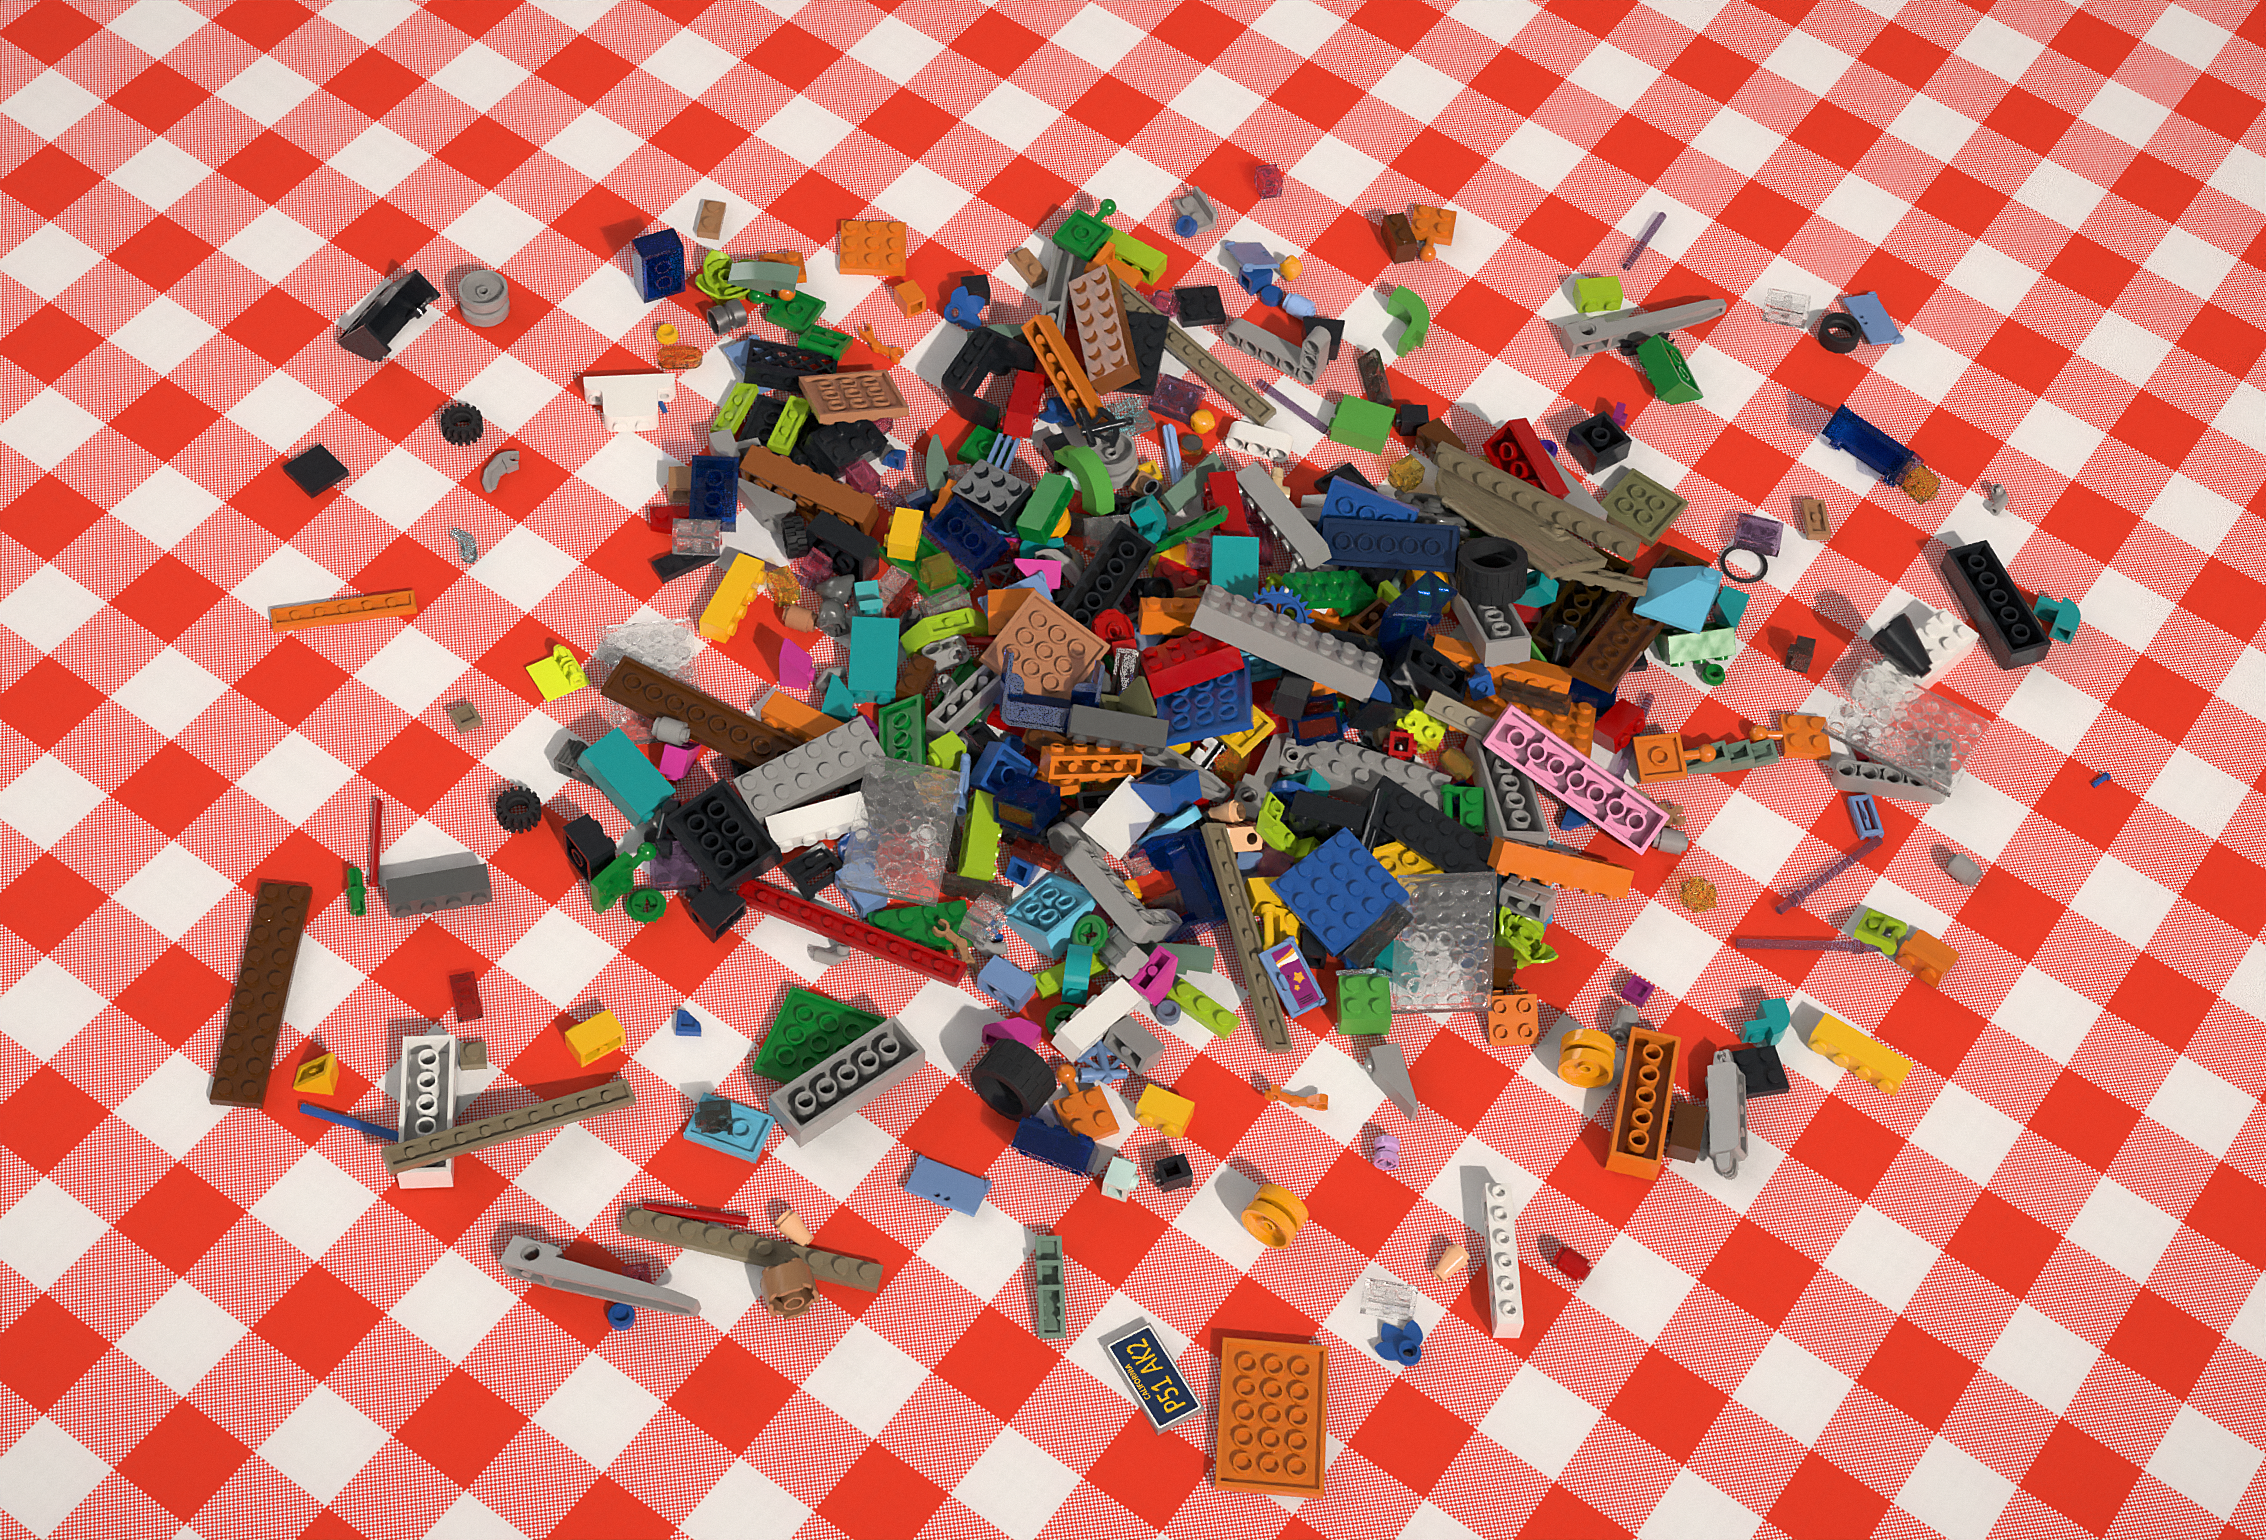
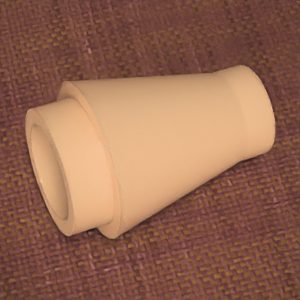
(1229, 812)
(794, 1228)
(1452, 1261)

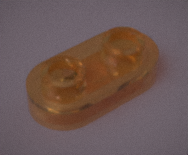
(679, 357)

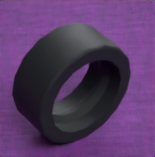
(1836, 344)

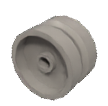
(484, 298)
(1119, 461)
(1066, 834)

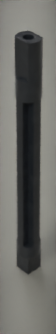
(1372, 825)

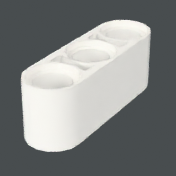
(1259, 441)

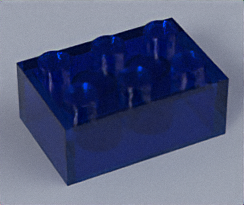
(658, 265)
(715, 490)
(967, 536)
(1055, 1146)

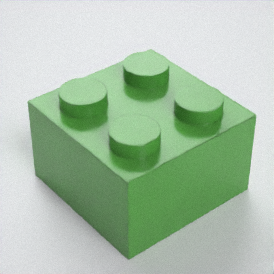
(1363, 1005)

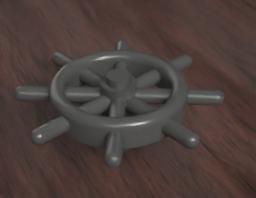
(1433, 511)

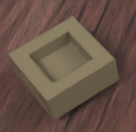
(465, 718)
(473, 1056)

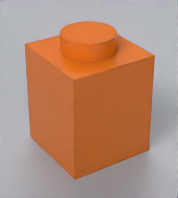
(910, 299)

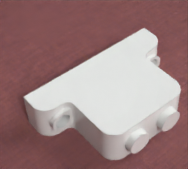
(630, 400)

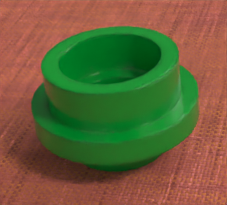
(1716, 671)

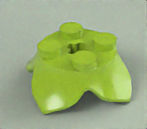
(715, 278)
(1524, 937)

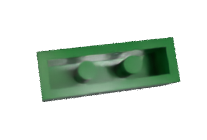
(1045, 508)

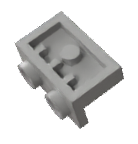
(1198, 208)

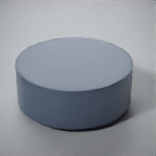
(1168, 1012)

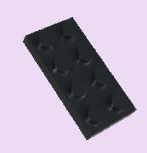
(1149, 340)

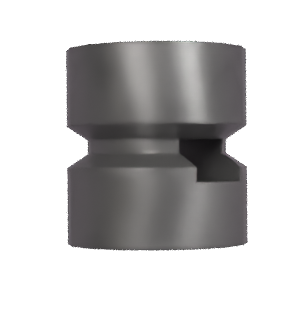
(728, 316)

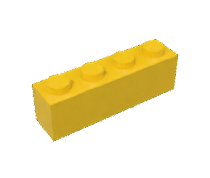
(732, 598)
(1860, 1054)

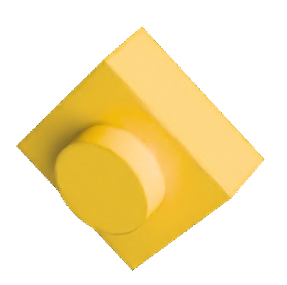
(1152, 469)

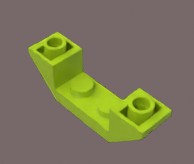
(942, 627)
(1277, 834)

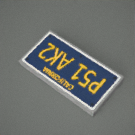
(1153, 1378)

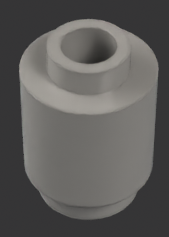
(671, 730)
(1670, 841)
(1964, 869)
(1622, 1022)

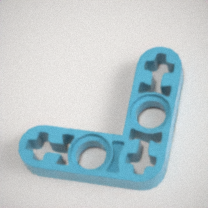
(1178, 822)

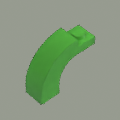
(1414, 313)
(1092, 476)

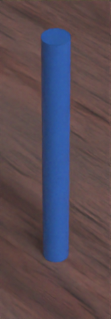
(349, 1122)

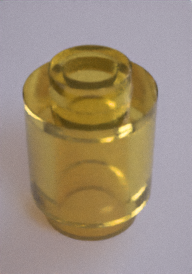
(1457, 764)

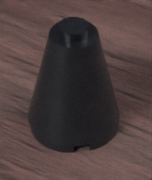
(1903, 646)

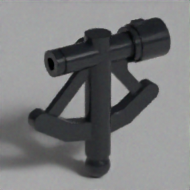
(1091, 429)

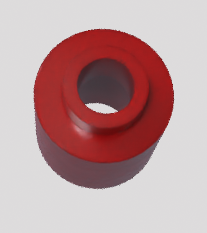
(1572, 1264)

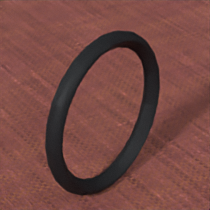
(1741, 580)

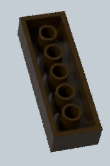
(1581, 607)

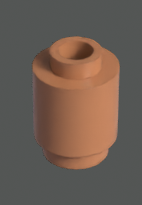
(800, 618)

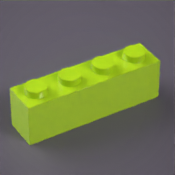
(1138, 255)
(979, 839)

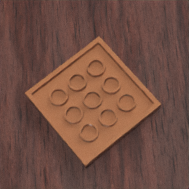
(853, 396)
(1048, 648)

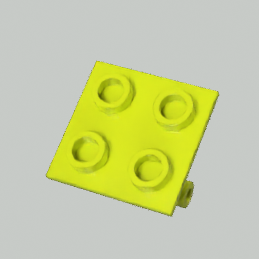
(558, 674)
(1426, 728)

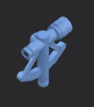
(965, 765)
(1104, 1071)

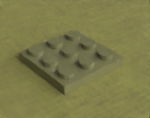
(1643, 507)

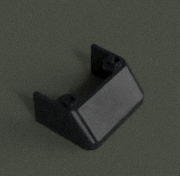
(387, 316)
(983, 353)
(1377, 713)

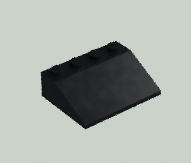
(724, 837)

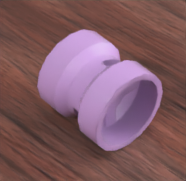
(1386, 1152)

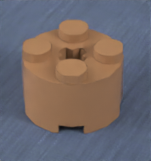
(789, 1289)

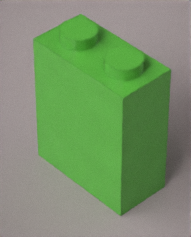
(1361, 424)

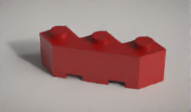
(1023, 404)

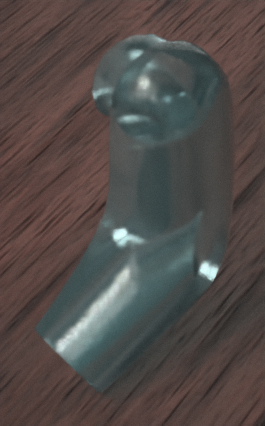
(468, 544)

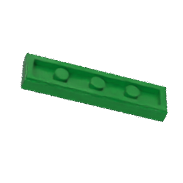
(1191, 528)

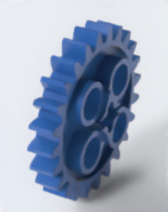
(1286, 601)

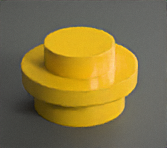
(667, 334)

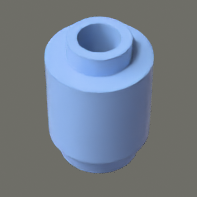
(1299, 306)

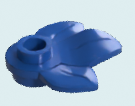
(967, 307)
(1057, 412)
(1399, 1341)

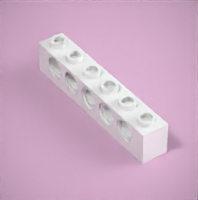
(1502, 1260)

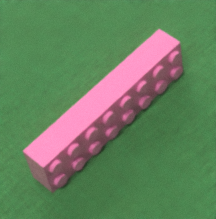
(1575, 778)

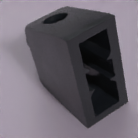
(1334, 327)
(714, 911)

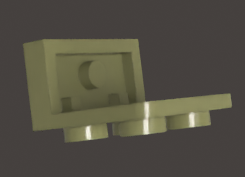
(1133, 700)

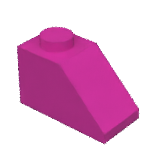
(1051, 568)
(795, 666)
(678, 759)
(1156, 976)
(1017, 1029)

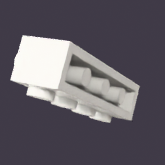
(813, 822)
(1093, 1022)

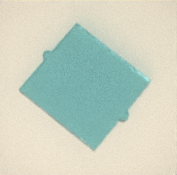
(1364, 972)

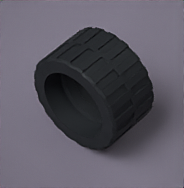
(1491, 571)
(1013, 1079)

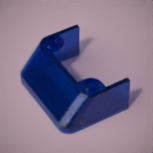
(1871, 446)
(1414, 613)
(1043, 711)
(1189, 864)

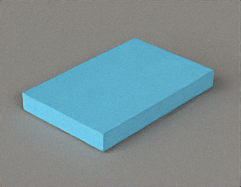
(749, 1135)

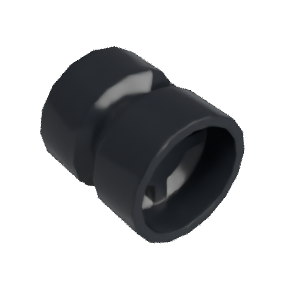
(1151, 587)

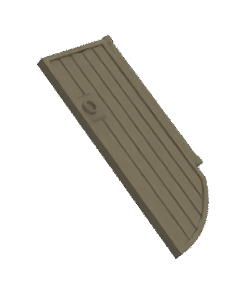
(1547, 544)

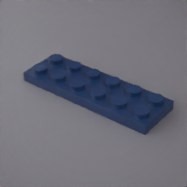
(1392, 545)

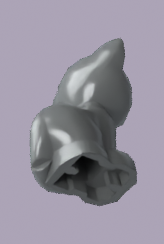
(832, 612)

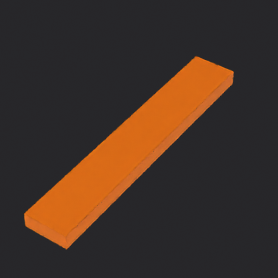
(343, 611)

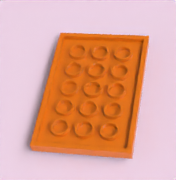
(1574, 729)
(1272, 1418)

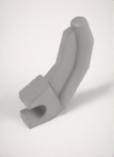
(499, 466)
(1068, 566)

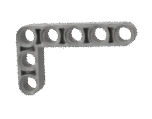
(1300, 363)
(1881, 781)
(1117, 900)

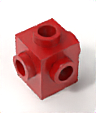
(1402, 737)

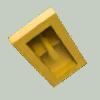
(318, 1075)

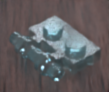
(1142, 419)

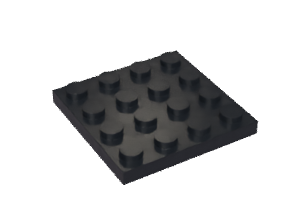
(763, 421)

